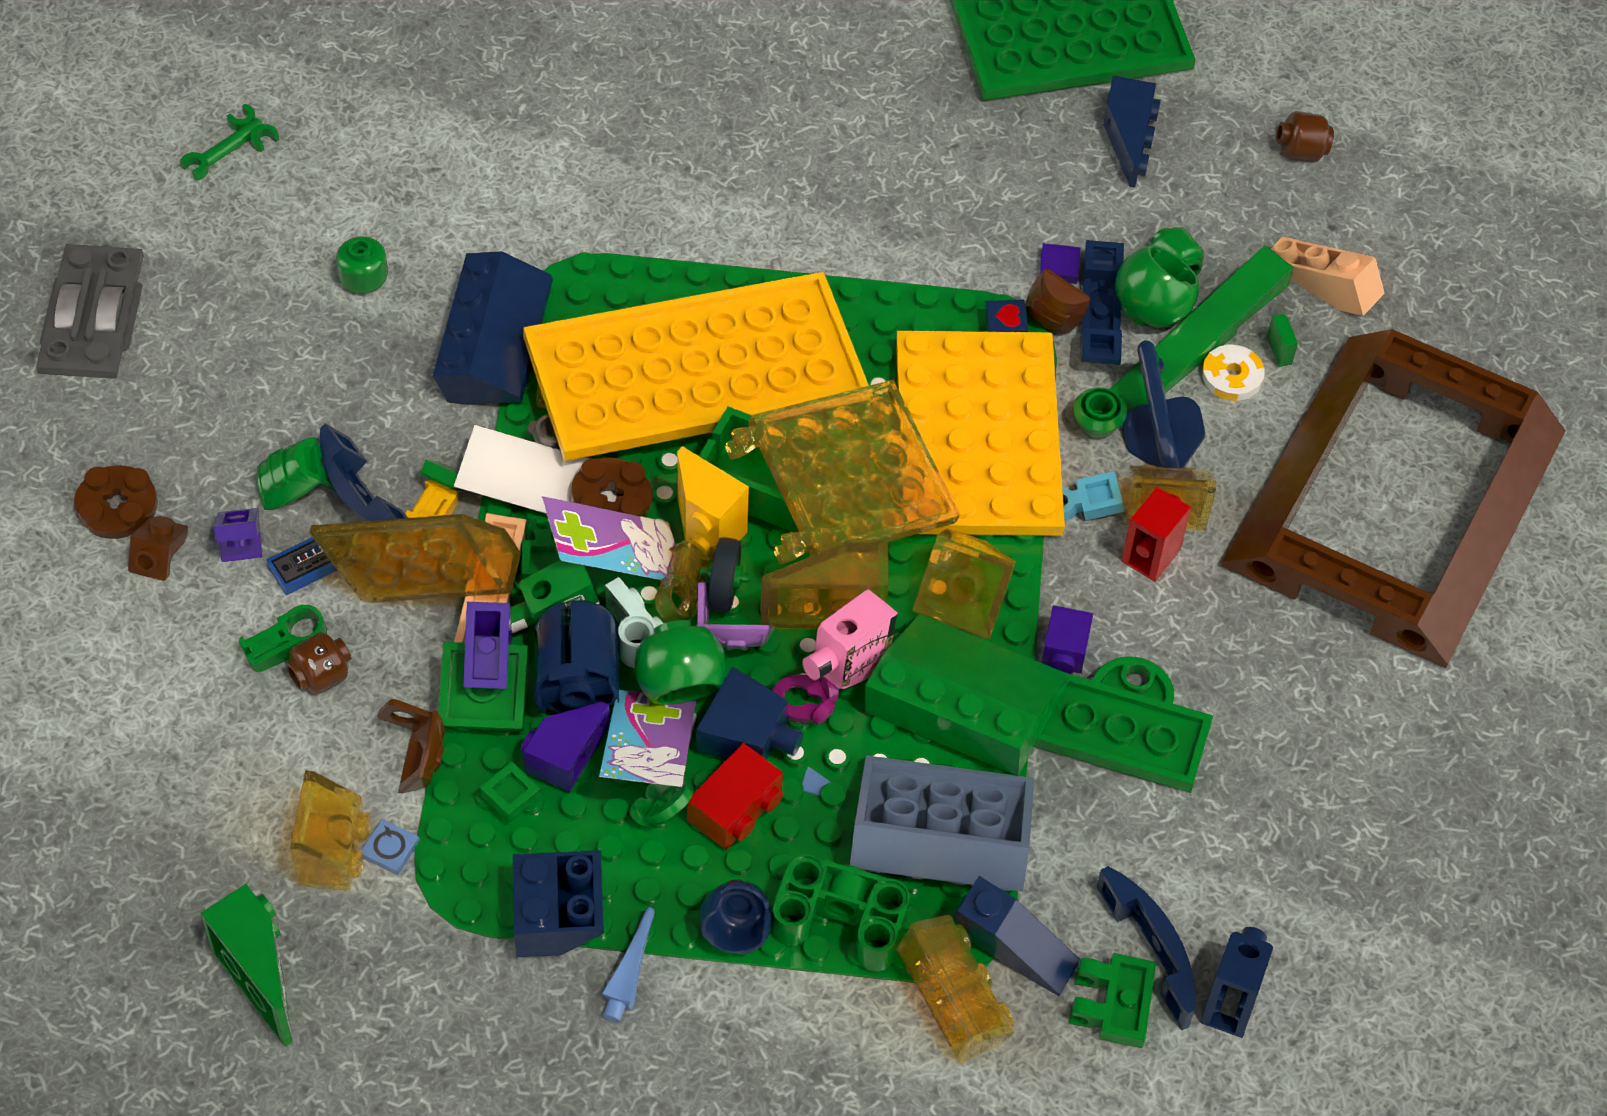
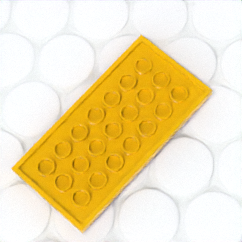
(681, 361)

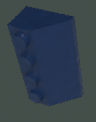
(483, 340)

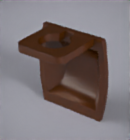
(1056, 303)
(424, 746)

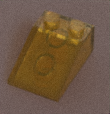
(823, 584)

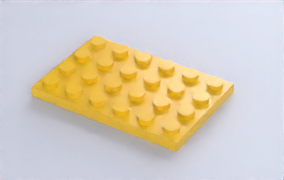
(989, 425)

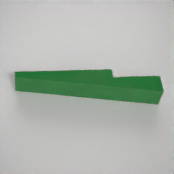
(1212, 323)

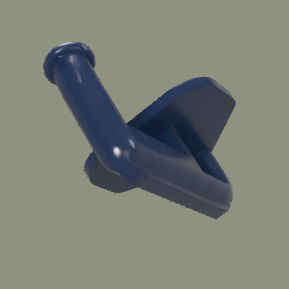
(1165, 429)

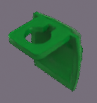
(291, 473)

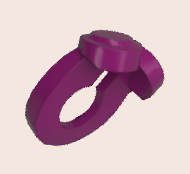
(818, 688)

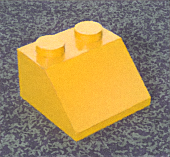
(709, 502)

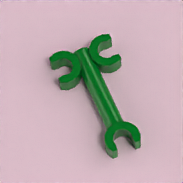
(246, 129)

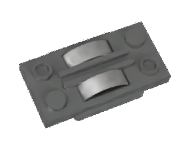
(85, 339)

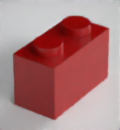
(1156, 533)
(735, 797)

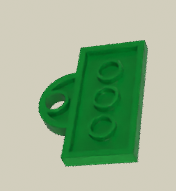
(1128, 725)

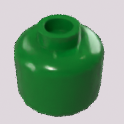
(1181, 244)
(362, 264)

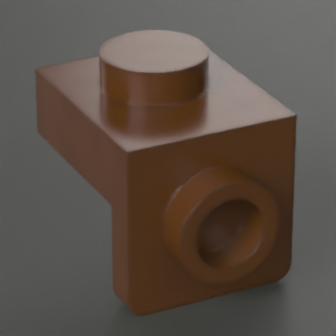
(154, 545)

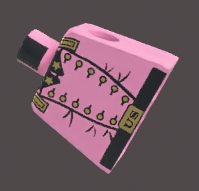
(852, 641)

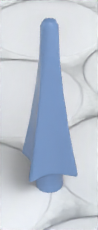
(622, 987)

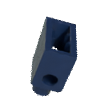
(748, 715)
(1243, 969)

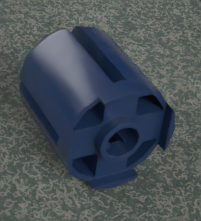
(576, 657)

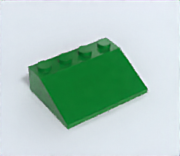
(964, 693)

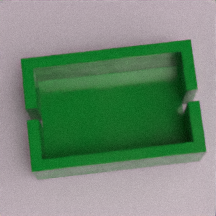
(764, 495)

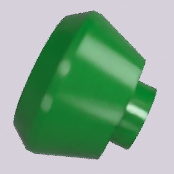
(1099, 412)

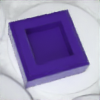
(1061, 260)

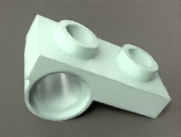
(634, 620)

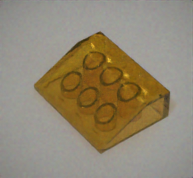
(421, 557)

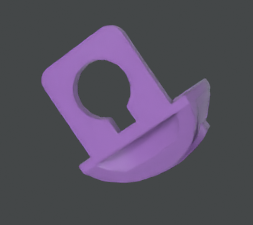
(731, 635)

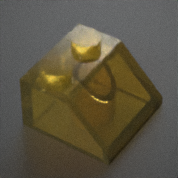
(1191, 485)
(328, 834)

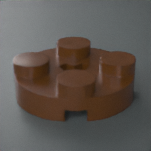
(615, 475)
(107, 482)

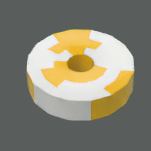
(1230, 386)

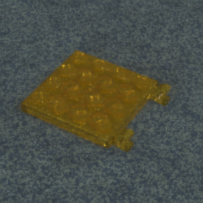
(848, 469)

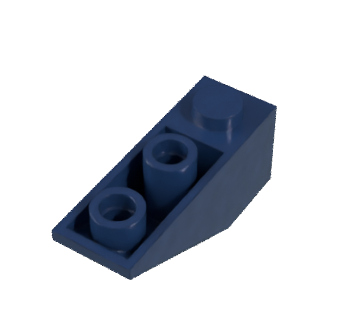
(1126, 123)

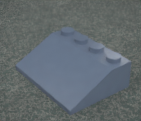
(943, 823)

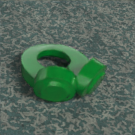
(660, 803)

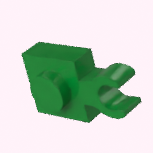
(538, 552)

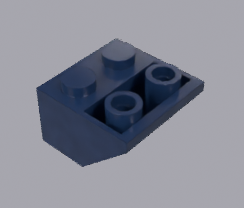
(556, 901)

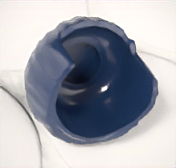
(736, 917)

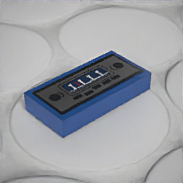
(300, 566)

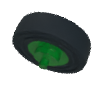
(724, 574)

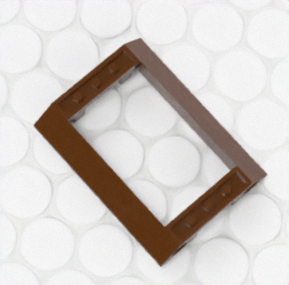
(1404, 614)

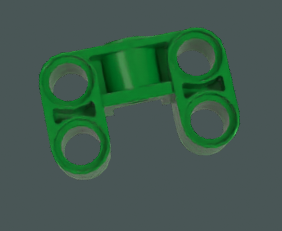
(845, 896)

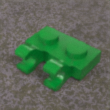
(1126, 1000)

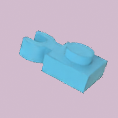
(1094, 496)

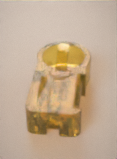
(683, 580)

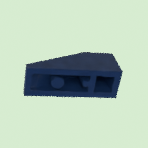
(1015, 936)

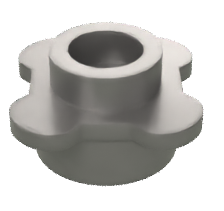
(539, 431)

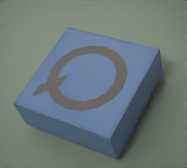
(390, 847)

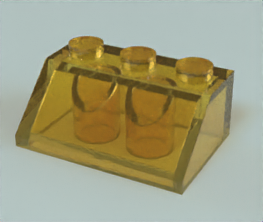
(955, 987)

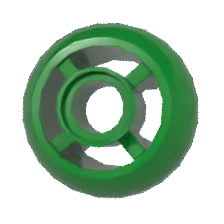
(1156, 287)
(679, 663)

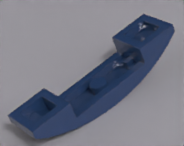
(1102, 321)
(342, 463)
(1129, 900)

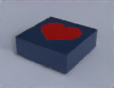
(1006, 316)

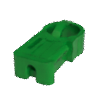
(274, 643)

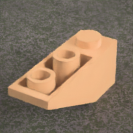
(1334, 275)

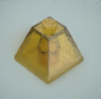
(964, 583)

